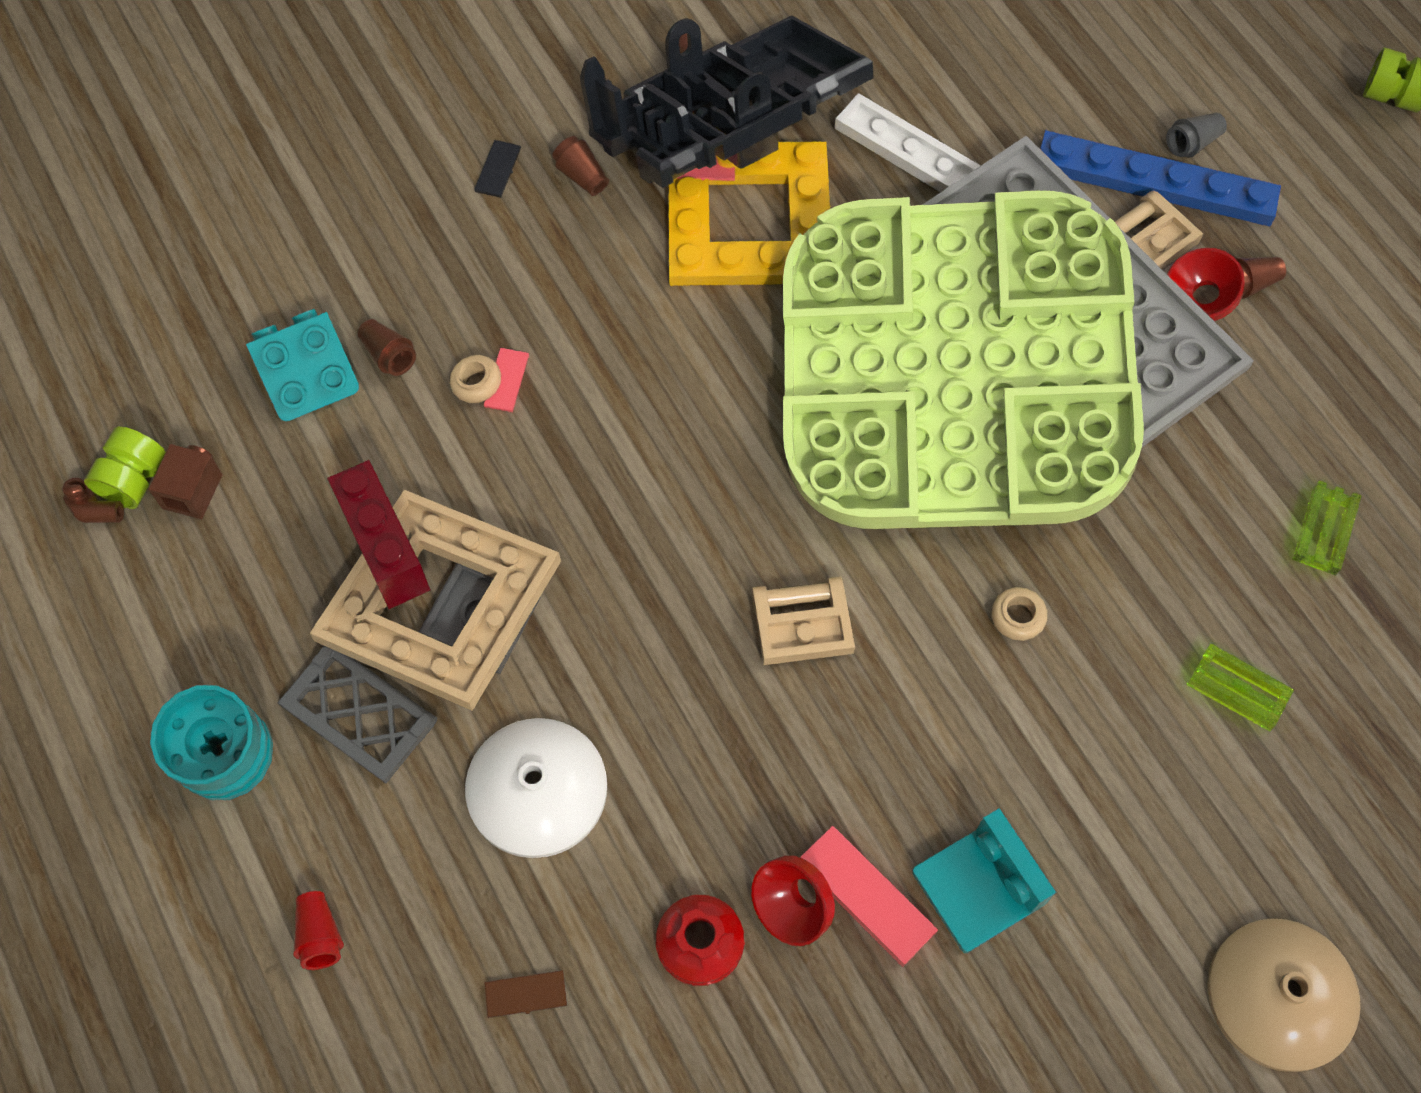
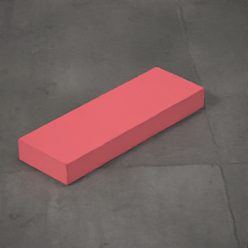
(870, 897)

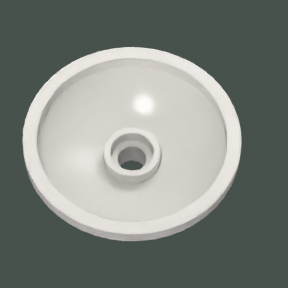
(540, 816)

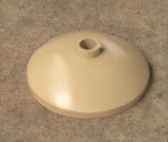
(1260, 1013)

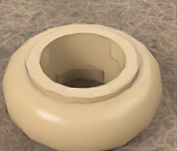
(470, 366)
(1027, 599)

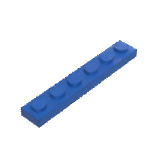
(1174, 180)

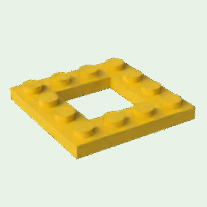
(702, 262)

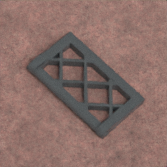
(355, 748)

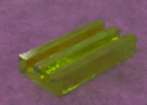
(1336, 499)
(1201, 683)

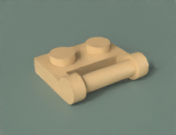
(1167, 236)
(807, 632)

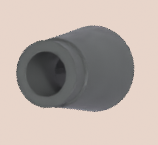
(1195, 134)

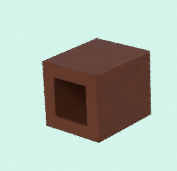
(186, 480)

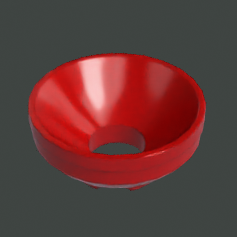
(1212, 268)
(784, 909)
(703, 965)

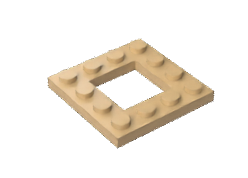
(460, 672)

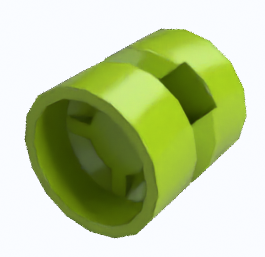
(1395, 79)
(127, 464)

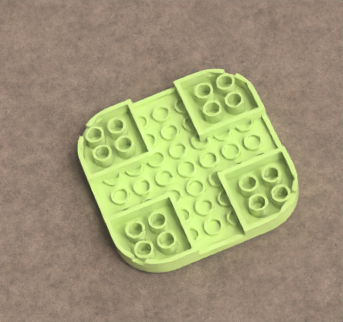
(960, 362)

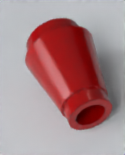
(316, 933)

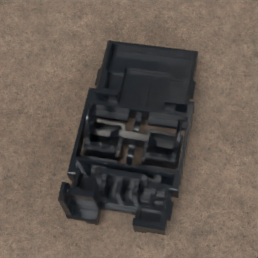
(669, 114)

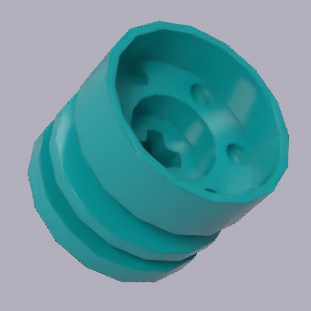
(187, 737)

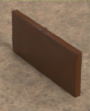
(525, 994)

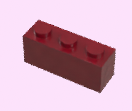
(379, 534)

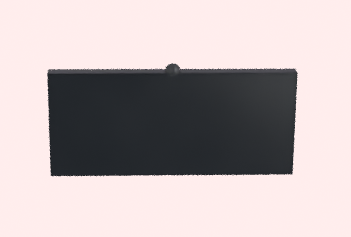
(497, 168)

